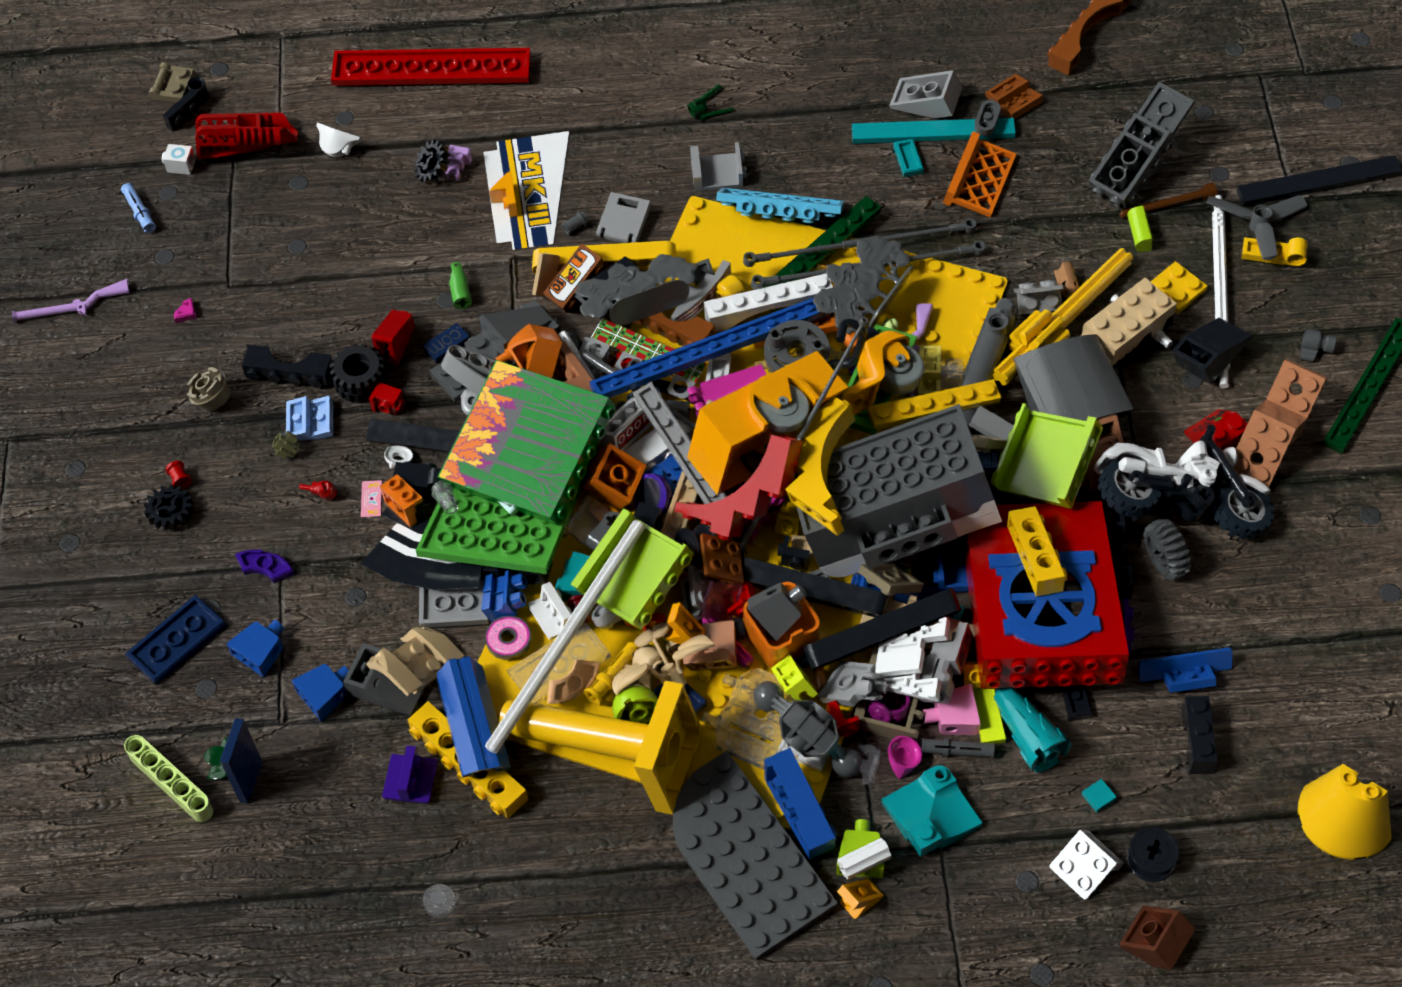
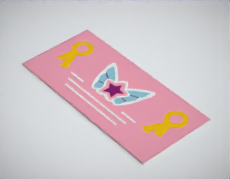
(371, 498)

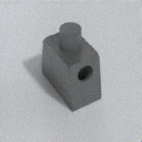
(777, 608)

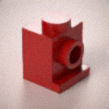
(387, 399)

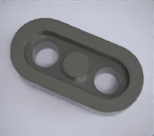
(987, 117)

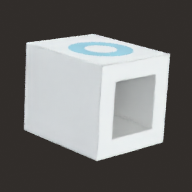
(178, 159)

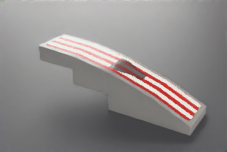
(697, 296)

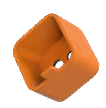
(801, 634)

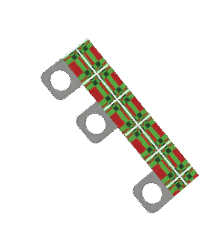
(639, 347)

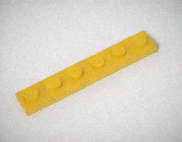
(915, 407)

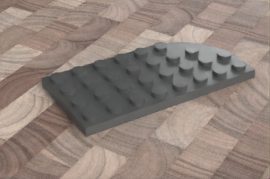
(746, 858)

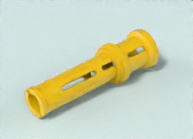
(604, 679)

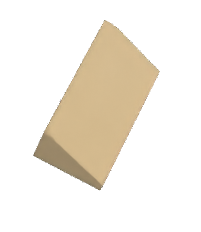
(545, 273)

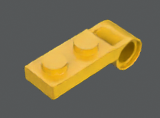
(1289, 253)

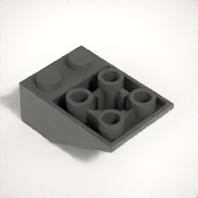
(375, 686)

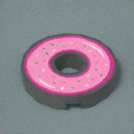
(502, 627)

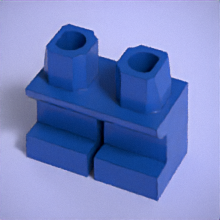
(502, 595)

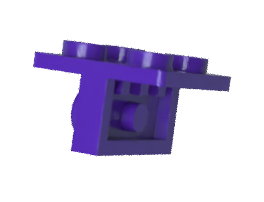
(410, 777)

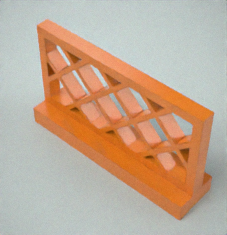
(962, 173)

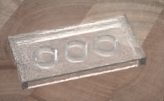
(583, 646)

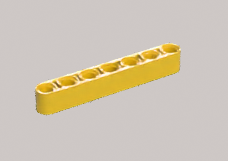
(638, 252)

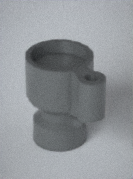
(1313, 341)

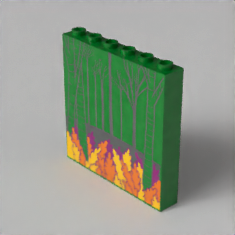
(527, 442)

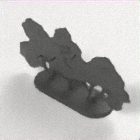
(860, 283)
(637, 290)

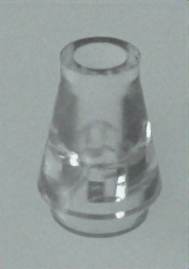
(444, 495)

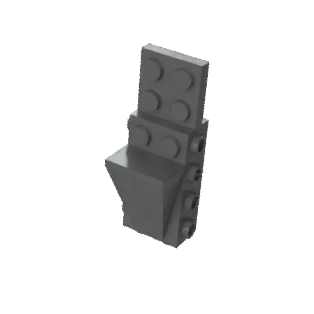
(1139, 147)
(496, 333)

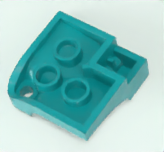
(931, 811)

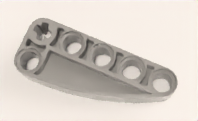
(467, 367)

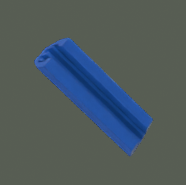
(470, 716)

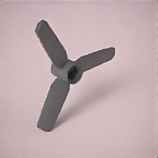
(1260, 219)

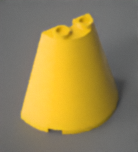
(1345, 814)

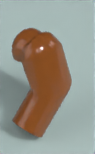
(819, 679)

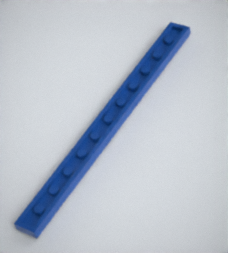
(701, 350)

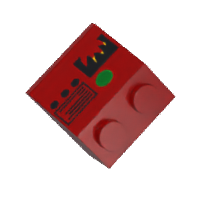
(1228, 426)

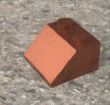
(1157, 936)

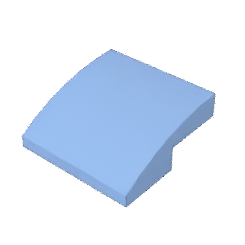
(310, 417)

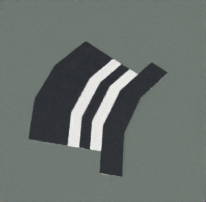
(398, 561)

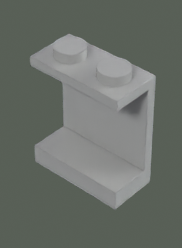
(717, 170)

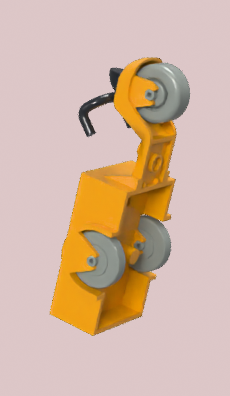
(736, 429)

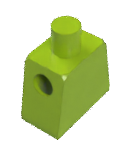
(856, 839)

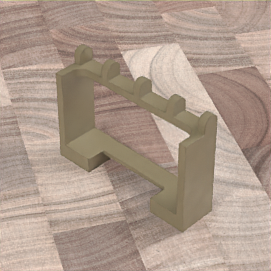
(883, 728)

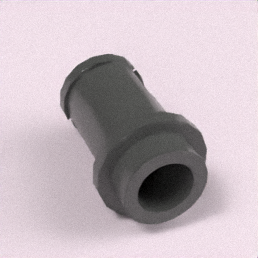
(575, 222)

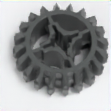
(1167, 549)

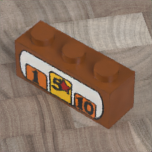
(580, 267)

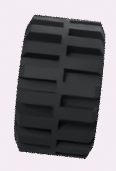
(353, 360)

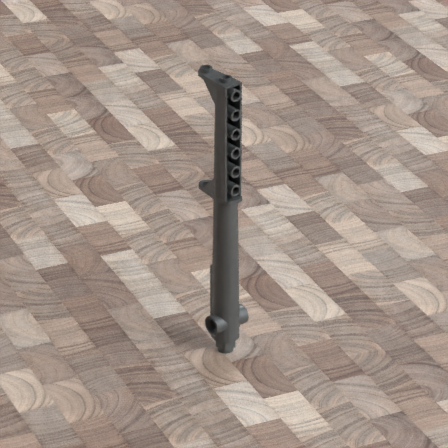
(985, 357)

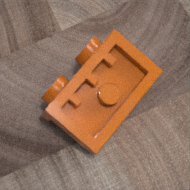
(401, 499)

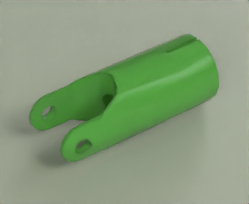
(459, 287)

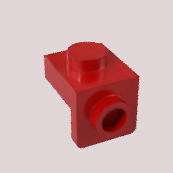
(746, 593)
(845, 727)

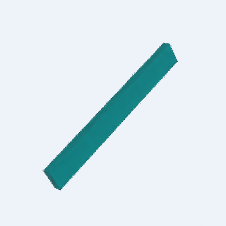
(926, 131)

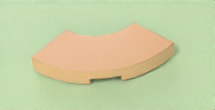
(573, 683)

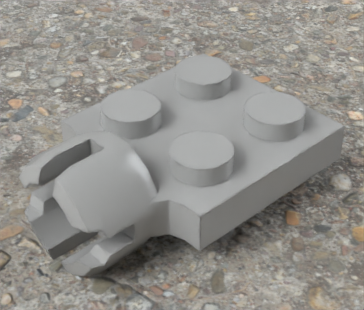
(853, 683)

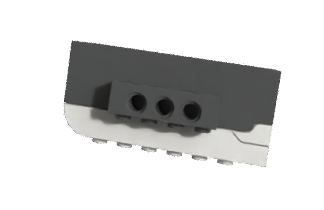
(902, 494)

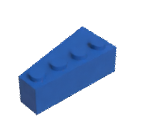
(799, 803)

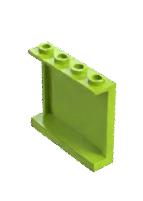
(1046, 457)
(642, 577)

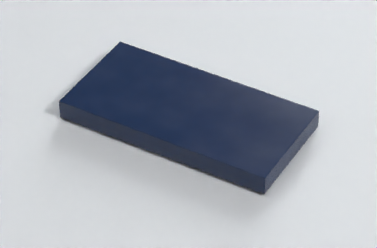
(175, 639)
(241, 760)

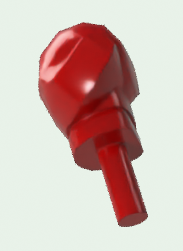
(324, 489)

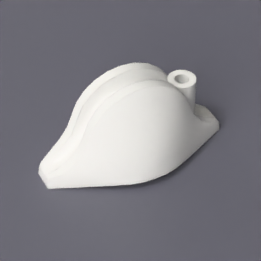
(336, 142)

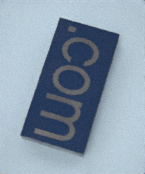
(439, 345)

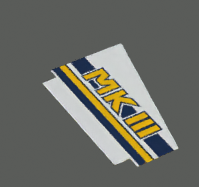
(537, 182)

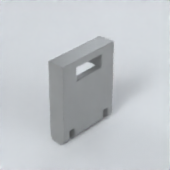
(623, 221)

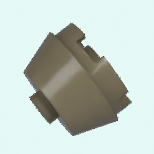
(209, 389)

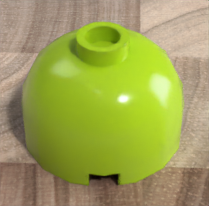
(634, 703)

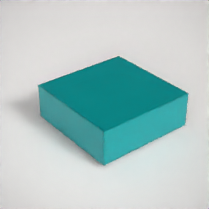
(1099, 795)

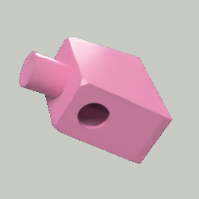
(958, 716)

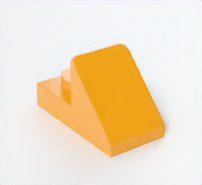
(504, 192)
(682, 625)
(859, 896)

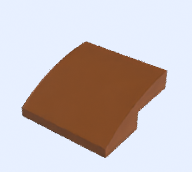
(1014, 96)

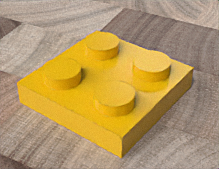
(1179, 285)

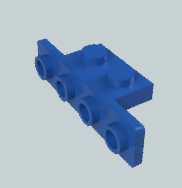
(1186, 670)

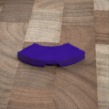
(264, 563)

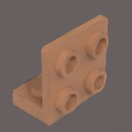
(722, 655)

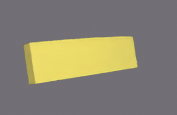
(932, 369)

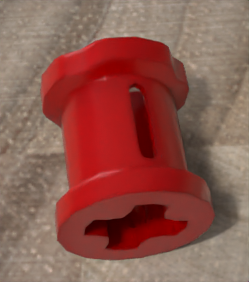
(178, 474)

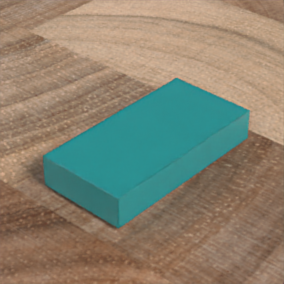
(908, 158)

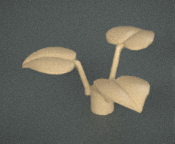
(670, 671)

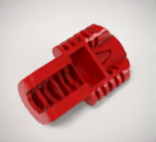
(249, 134)

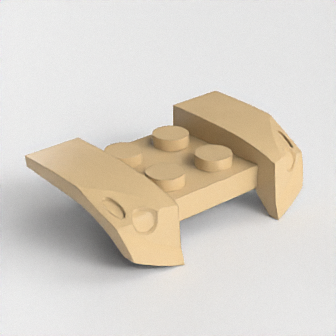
(417, 661)

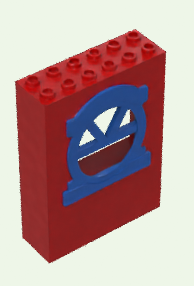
(1024, 654)

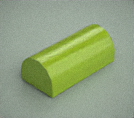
(1140, 229)

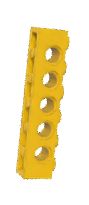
(504, 803)

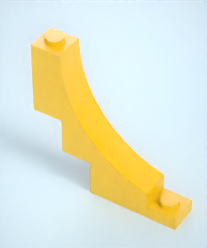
(811, 489)

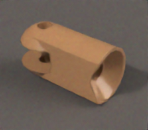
(1067, 276)

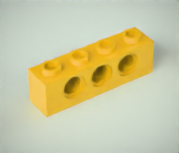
(1036, 551)

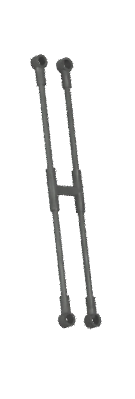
(763, 281)

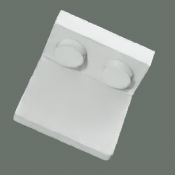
(1085, 863)

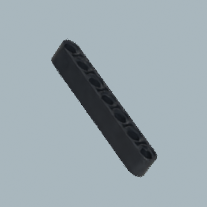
(818, 588)
(882, 629)

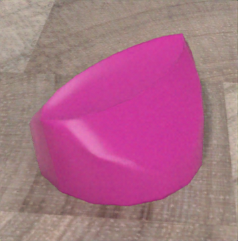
(904, 755)

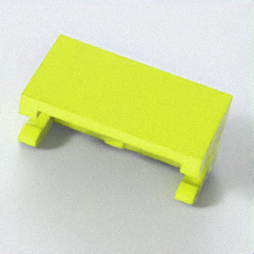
(793, 678)

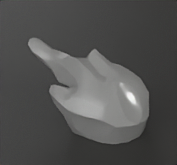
(603, 618)

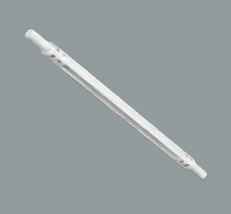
(1220, 275)

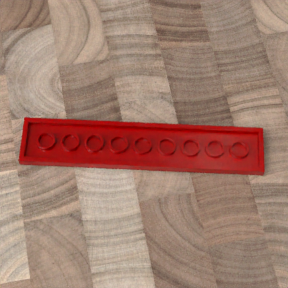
(431, 66)

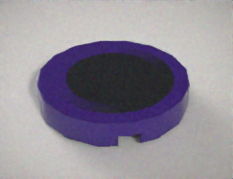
(653, 490)

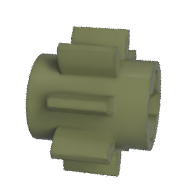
(286, 445)

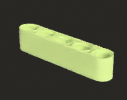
(171, 787)

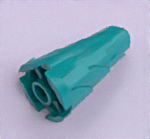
(1031, 730)

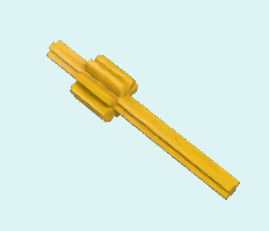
(1049, 327)

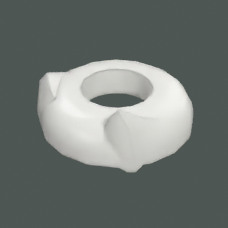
(394, 451)

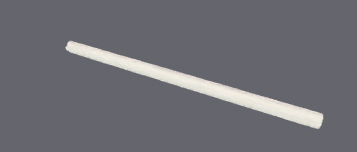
(564, 637)

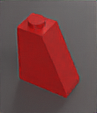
(393, 336)

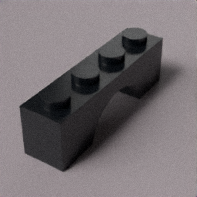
(310, 371)
(1116, 534)

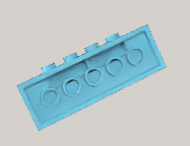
(779, 204)

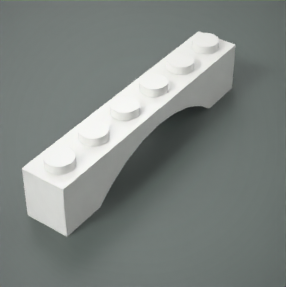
(733, 309)

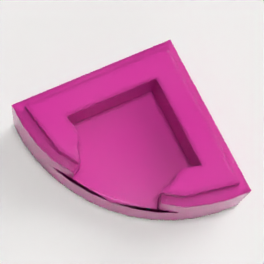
(185, 311)

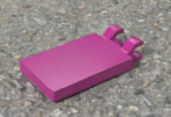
(723, 385)

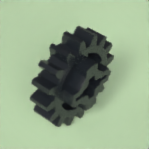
(432, 162)
(168, 507)

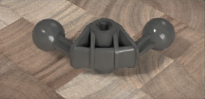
(808, 728)

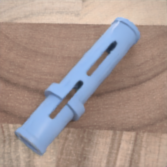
(146, 221)

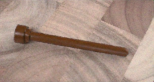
(1204, 192)

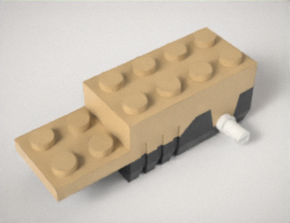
(1132, 321)

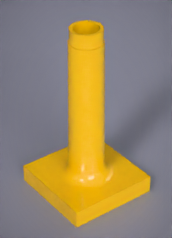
(660, 749)

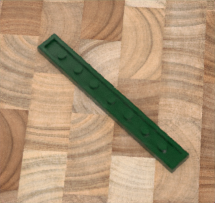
(1366, 390)

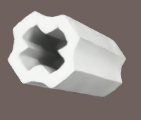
(864, 858)

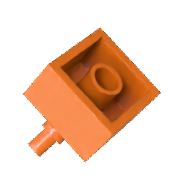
(534, 349)
(614, 476)

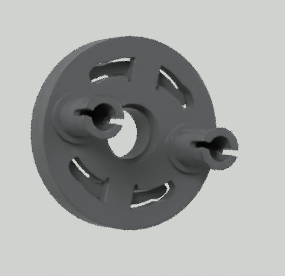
(781, 341)

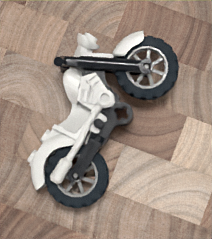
(1188, 484)

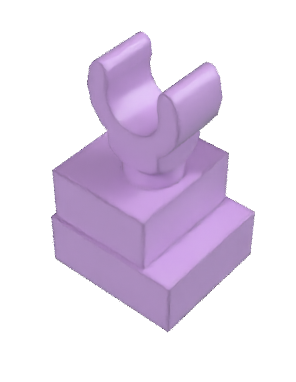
(459, 158)

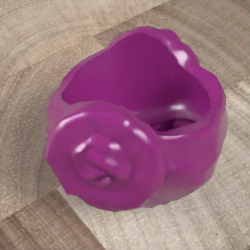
(891, 708)

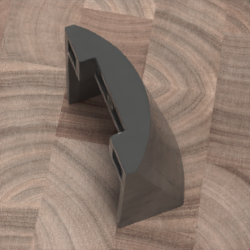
(1072, 380)

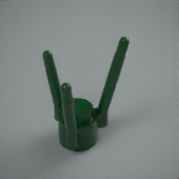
(698, 107)

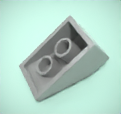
(928, 94)

